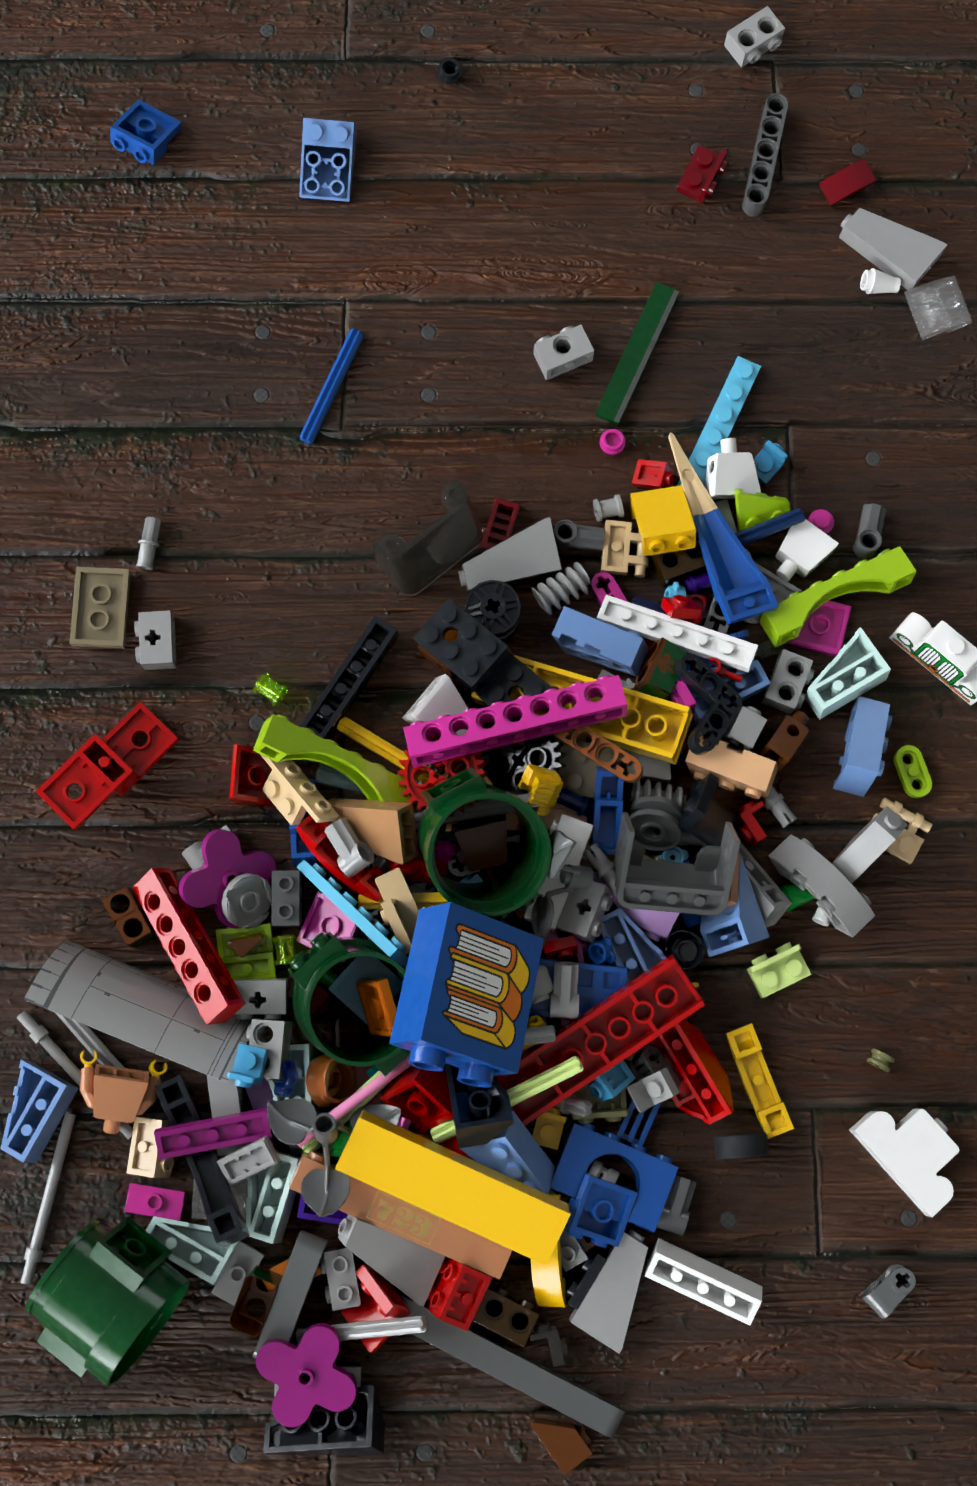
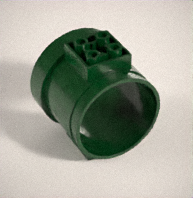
(519, 881)
(308, 970)
(106, 1299)

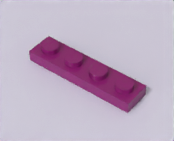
(212, 1133)

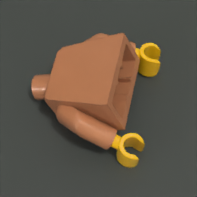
(118, 1092)

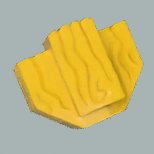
(543, 786)

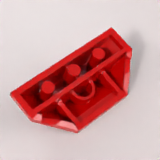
(703, 1082)

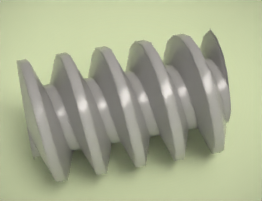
(562, 587)
(645, 790)

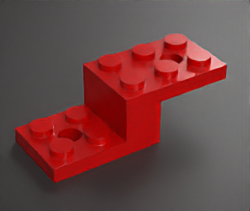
(107, 766)

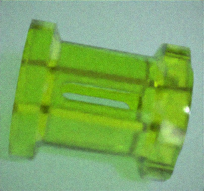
(270, 689)
(280, 941)

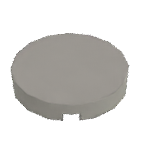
(247, 900)

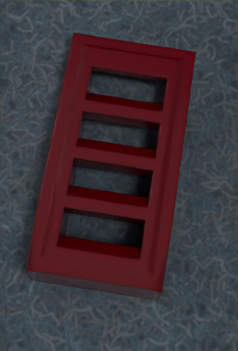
(505, 504)

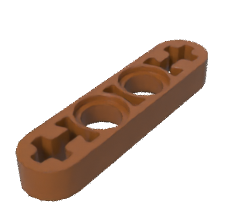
(594, 749)

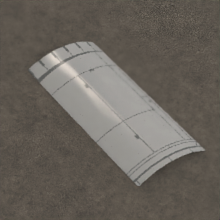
(136, 1009)

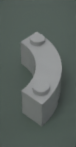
(811, 871)

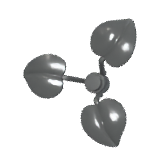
(570, 875)
(293, 1118)

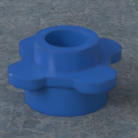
(597, 955)

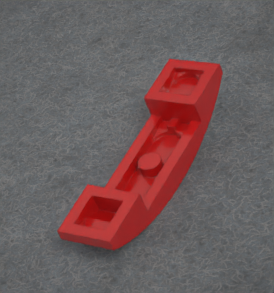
(321, 847)

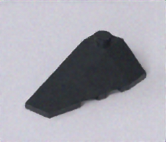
(477, 1111)
(326, 1432)

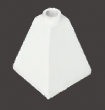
(437, 700)

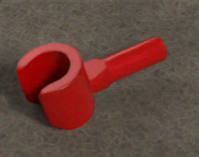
(724, 672)

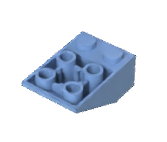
(327, 159)
(737, 924)

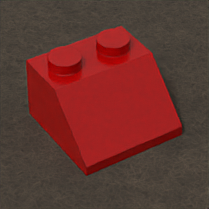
(421, 1097)

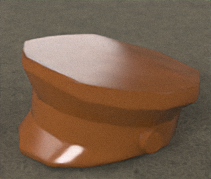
(329, 1081)

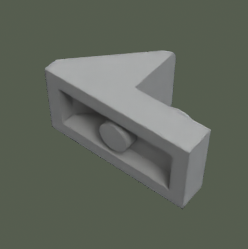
(652, 1090)

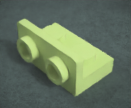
(779, 970)

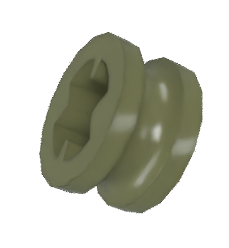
(880, 1060)

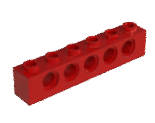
(188, 946)

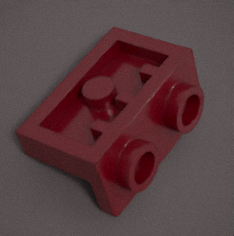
(701, 173)

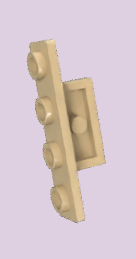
(295, 794)
(398, 906)

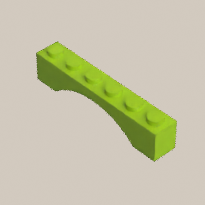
(882, 574)
(286, 741)

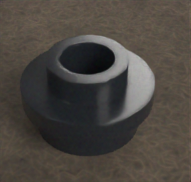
(449, 65)

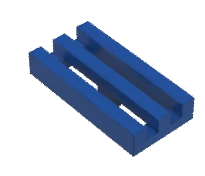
(630, 1138)

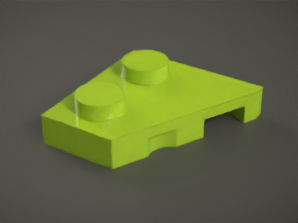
(757, 508)

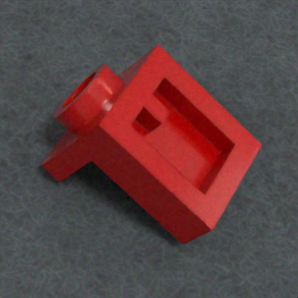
(653, 475)

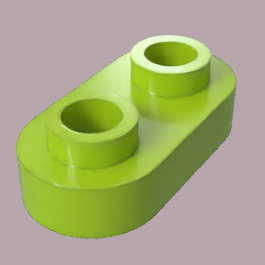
(912, 772)

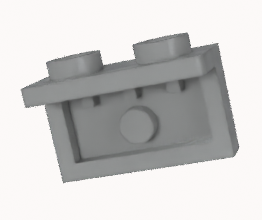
(341, 1276)

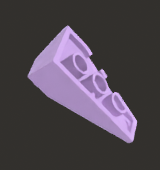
(654, 923)

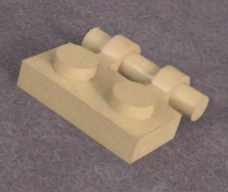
(616, 550)
(907, 843)

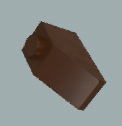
(563, 1442)

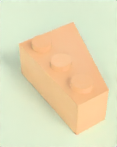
(734, 769)

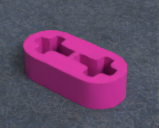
(612, 587)

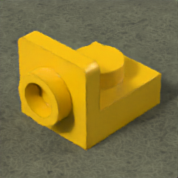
(549, 1128)

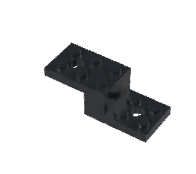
(477, 656)

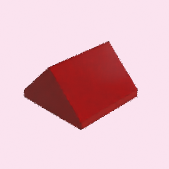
(249, 777)

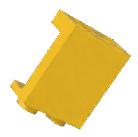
(663, 520)

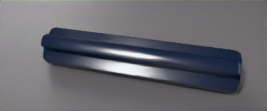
(771, 526)

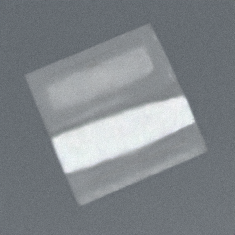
(938, 307)

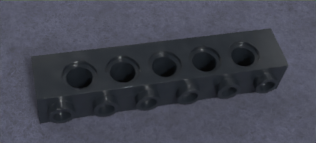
(350, 680)

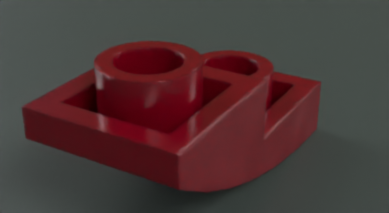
(847, 182)

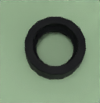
(741, 1146)

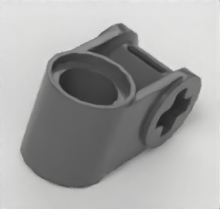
(650, 1067)
(886, 1292)

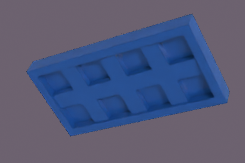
(594, 984)

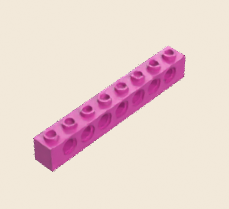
(528, 727)

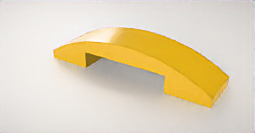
(758, 1081)
(548, 1280)

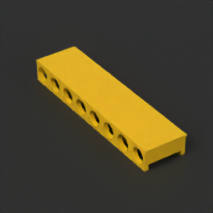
(650, 729)
(454, 1187)

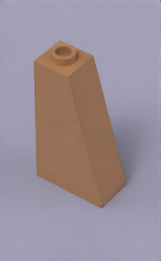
(381, 825)

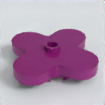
(221, 860)
(315, 1355)

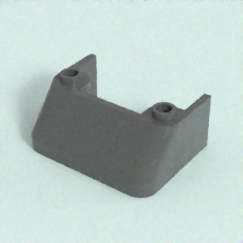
(675, 886)

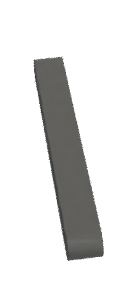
(520, 1372)

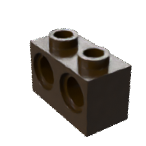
(684, 565)
(502, 1321)

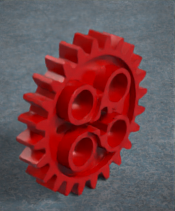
(411, 776)

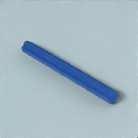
(331, 386)

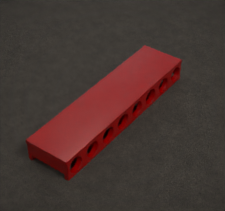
(607, 1034)

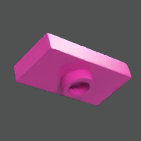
(155, 1201)

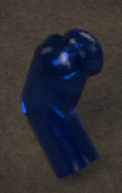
(290, 1079)

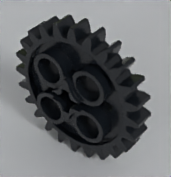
(497, 757)

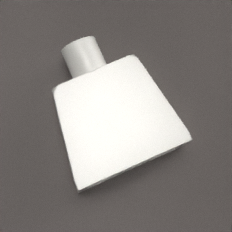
(730, 471)
(803, 550)

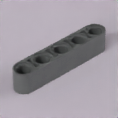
(769, 145)
(293, 1288)

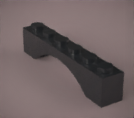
(216, 1194)

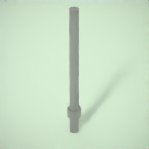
(40, 1034)
(34, 1253)

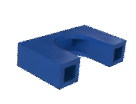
(652, 1174)

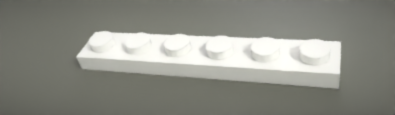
(684, 634)

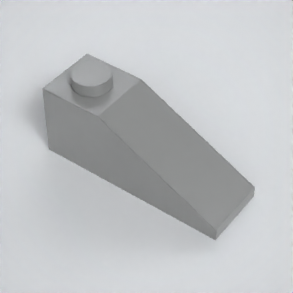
(768, 895)

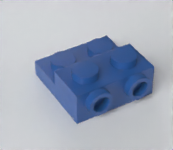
(144, 132)
(600, 1211)

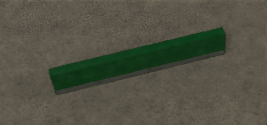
(637, 354)

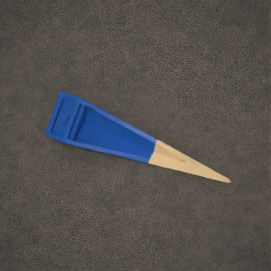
(732, 572)

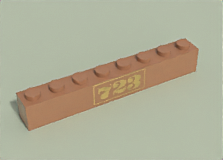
(411, 1222)

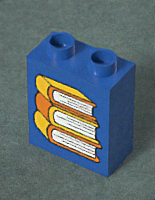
(466, 994)

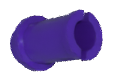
(696, 583)

